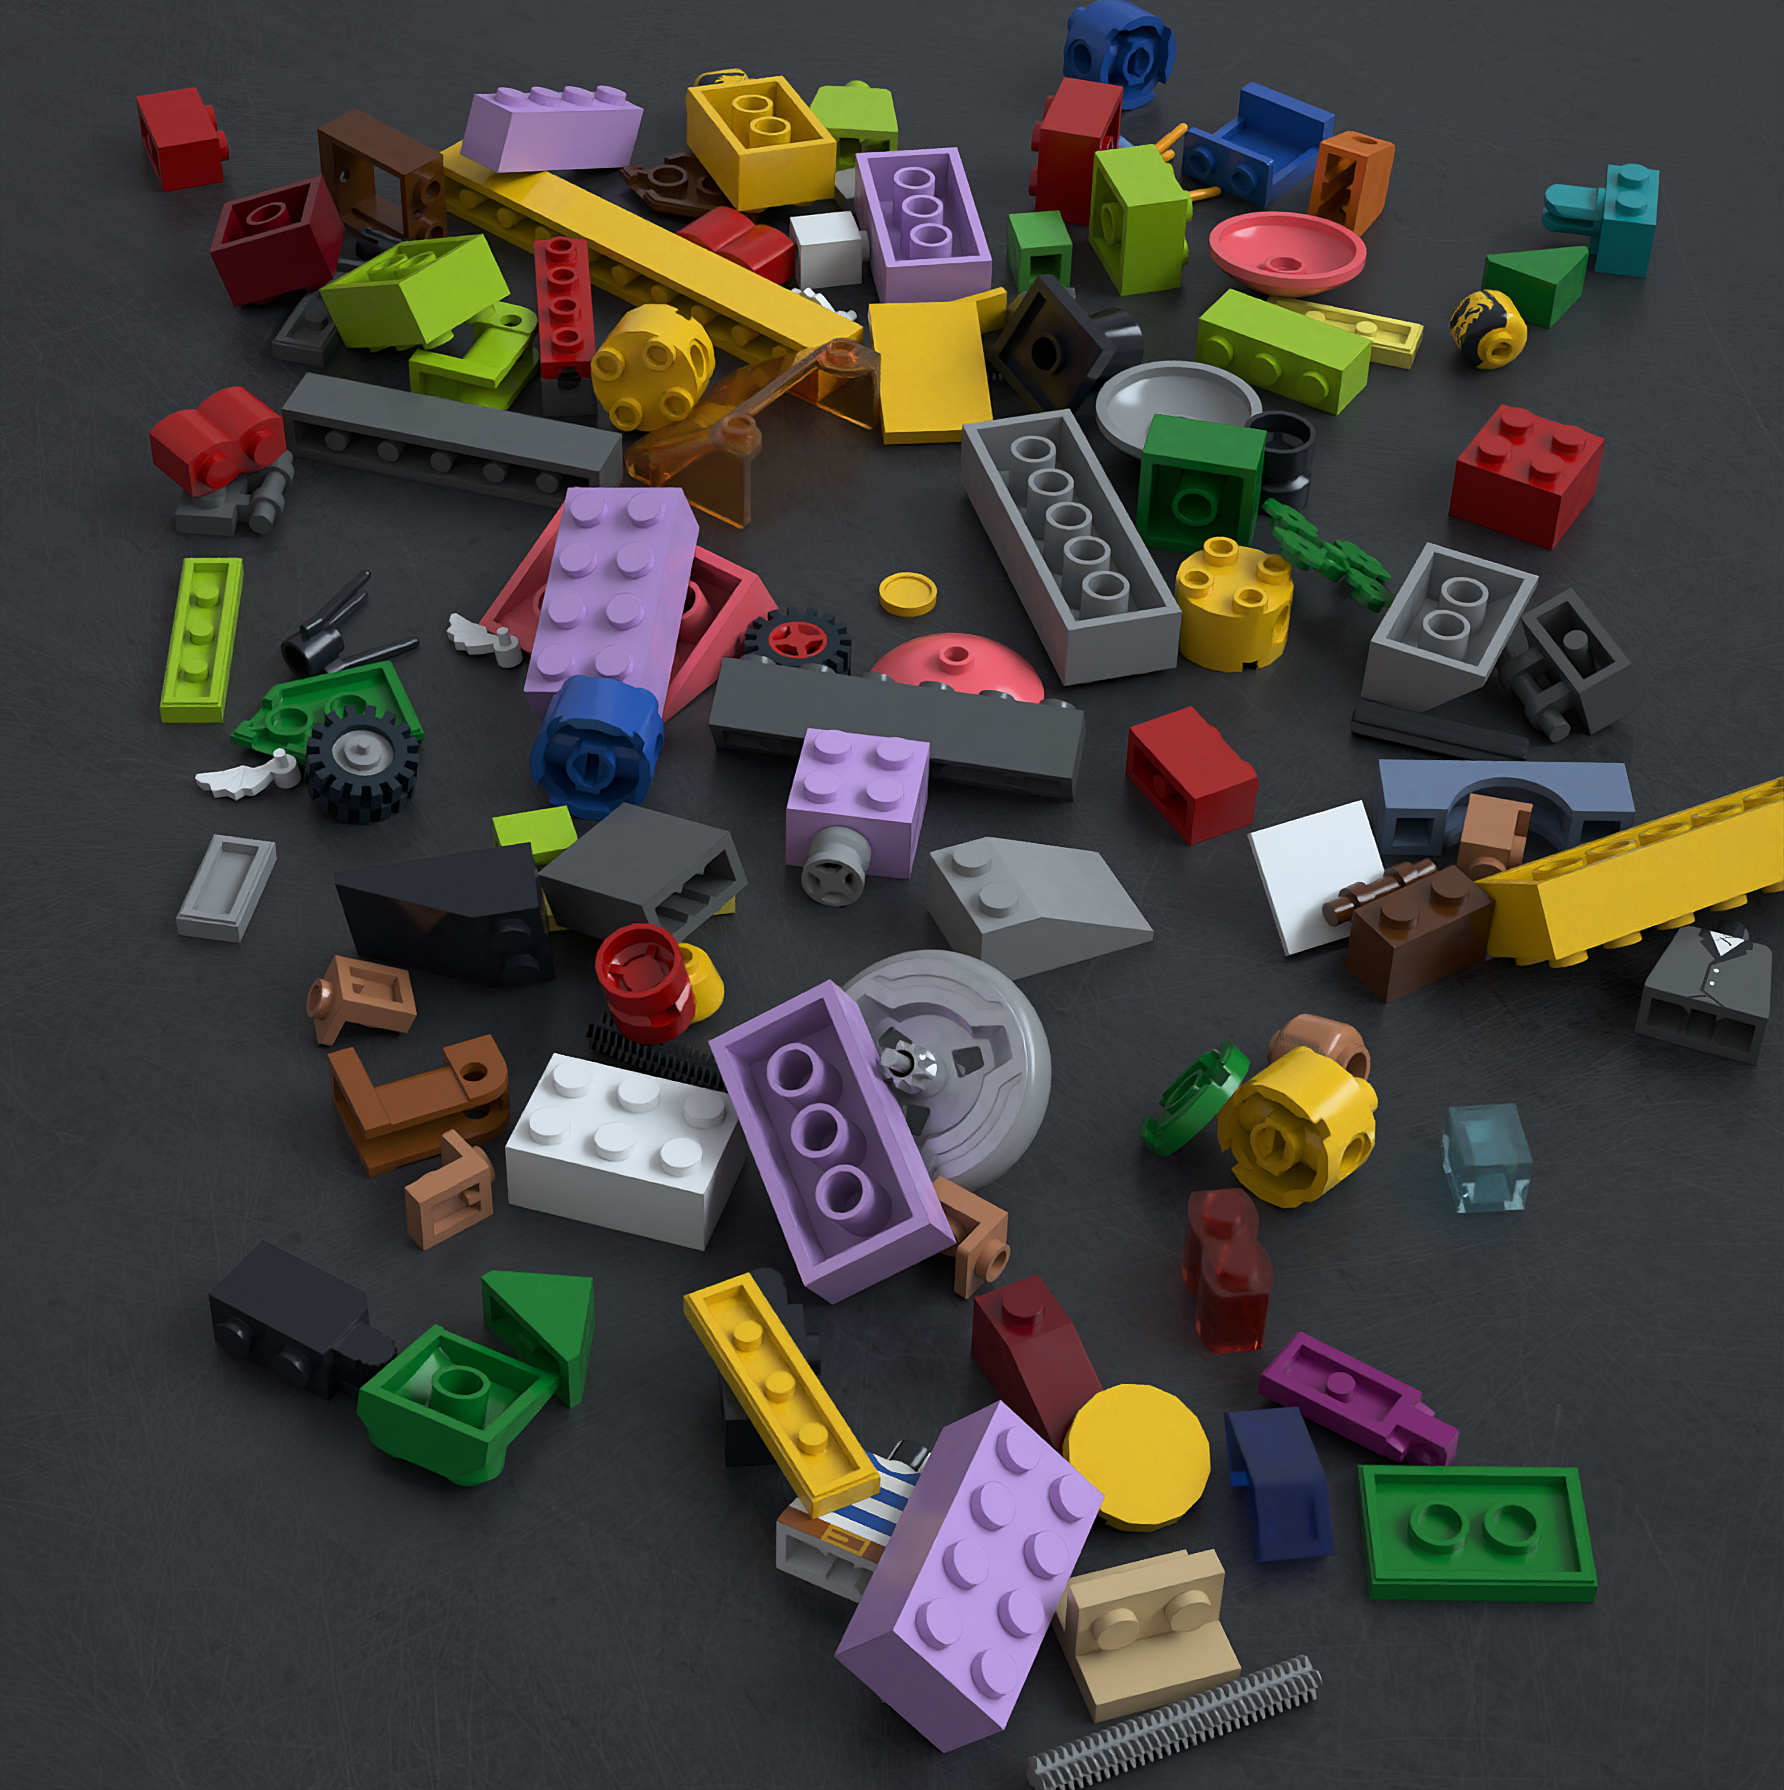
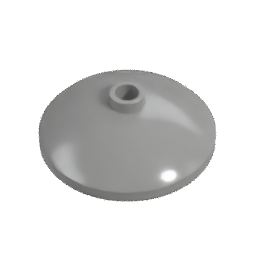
(1172, 389)

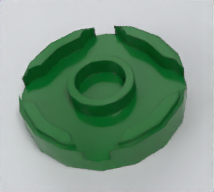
(1194, 1099)

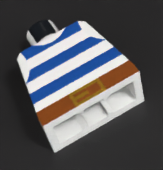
(847, 1544)

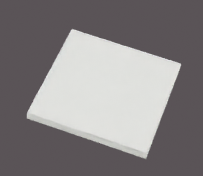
(1308, 865)

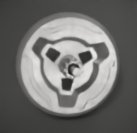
(946, 1007)

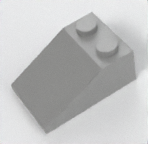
(1030, 905)

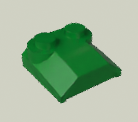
(452, 1405)

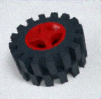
(801, 640)

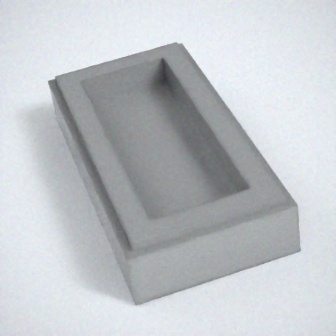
(226, 888)

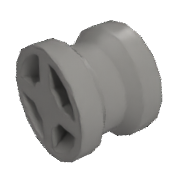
(836, 866)

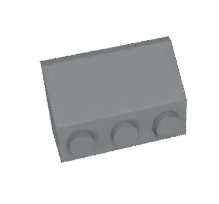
(1444, 629)

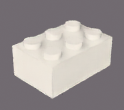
(626, 1152)

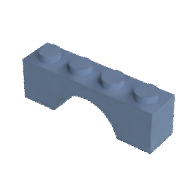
(1426, 801)

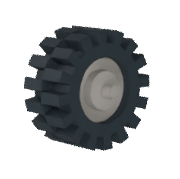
(361, 764)

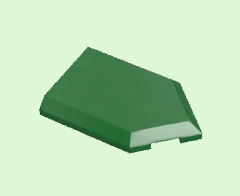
(296, 706)

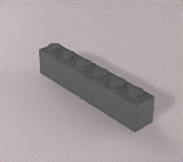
(447, 441)
(972, 737)

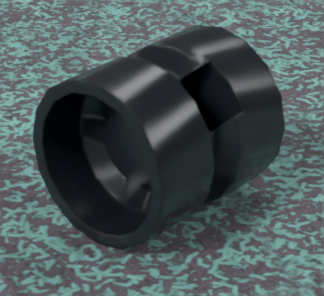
(1286, 458)

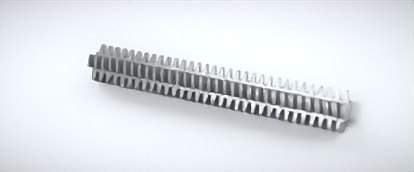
(1174, 1724)

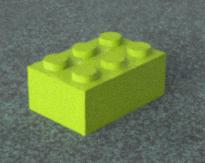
(416, 293)

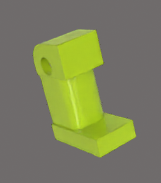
(489, 369)

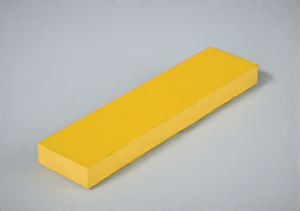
(781, 1396)

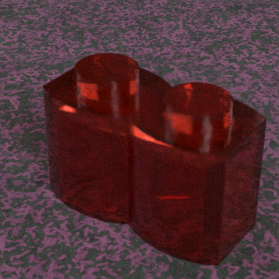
(1227, 1270)

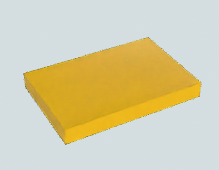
(929, 370)

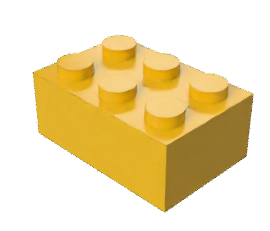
(761, 143)

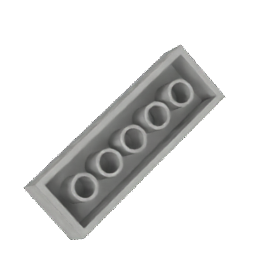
(1069, 547)

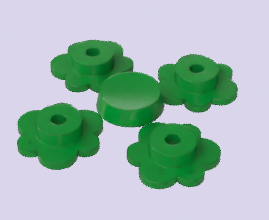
(1329, 560)

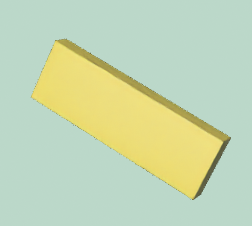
(1393, 340)

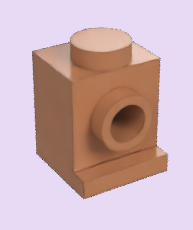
(1492, 836)

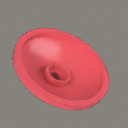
(1287, 253)
(964, 663)

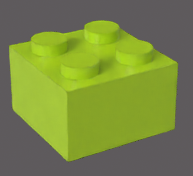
(1139, 219)

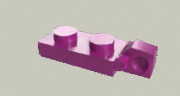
(1358, 1403)

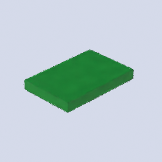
(1475, 1533)

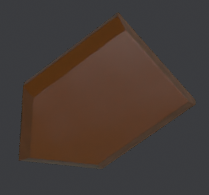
(679, 187)

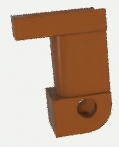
(407, 1116)

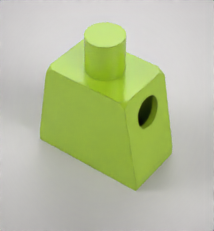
(858, 120)

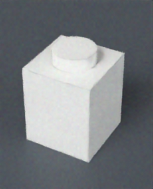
(828, 250)

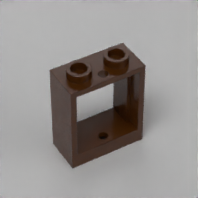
(357, 145)

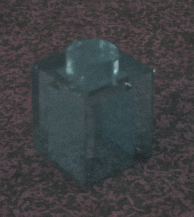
(1486, 1158)

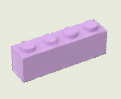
(551, 129)

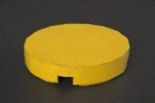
(1140, 1454)

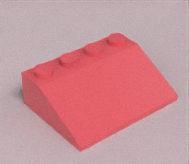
(715, 616)

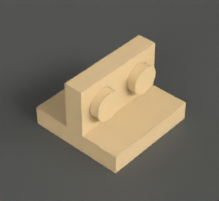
(1146, 1633)

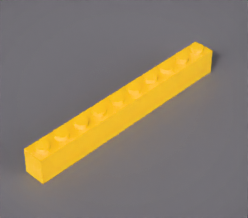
(643, 260)

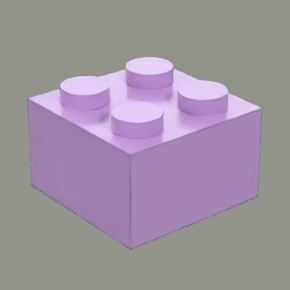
(861, 785)

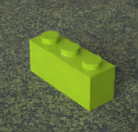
(1284, 351)

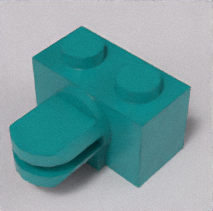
(1615, 217)

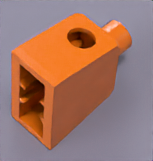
(1351, 176)

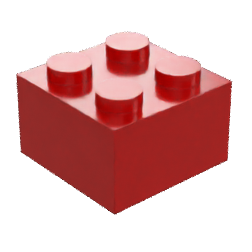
(1074, 126)
(1526, 476)

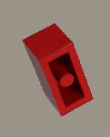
(181, 139)
(1191, 775)

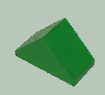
(1538, 281)
(544, 1323)

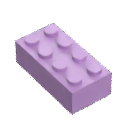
(921, 226)
(614, 591)
(831, 1143)
(971, 1578)

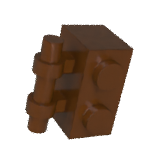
(1412, 926)

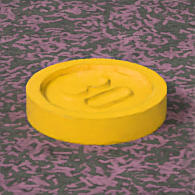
(907, 594)

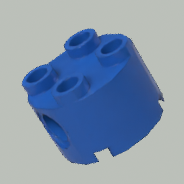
(1119, 47)
(597, 746)

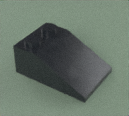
(454, 915)

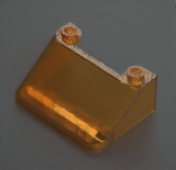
(719, 438)

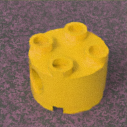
(652, 368)
(1233, 605)
(1298, 1128)

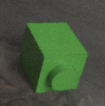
(1038, 246)

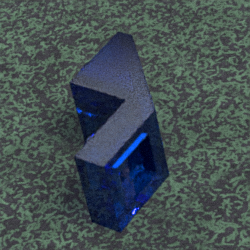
(1283, 1481)

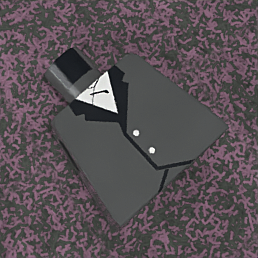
(1710, 992)

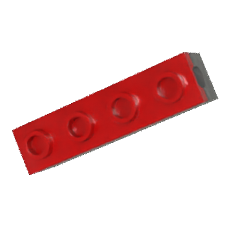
(565, 326)

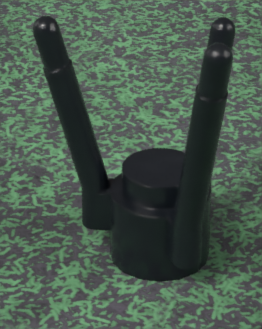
(318, 643)

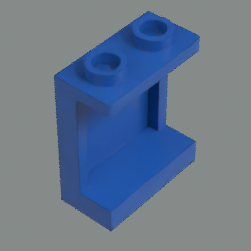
(1261, 149)

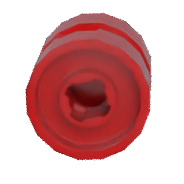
(646, 983)

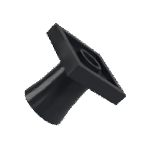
(1058, 351)

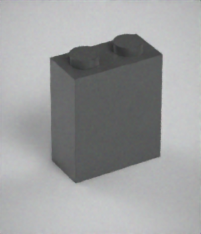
(643, 871)

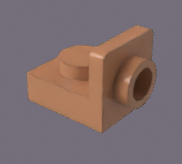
(360, 994)
(452, 1196)
(979, 1235)

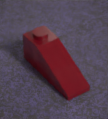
(1033, 1357)

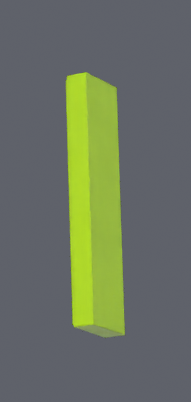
(202, 641)

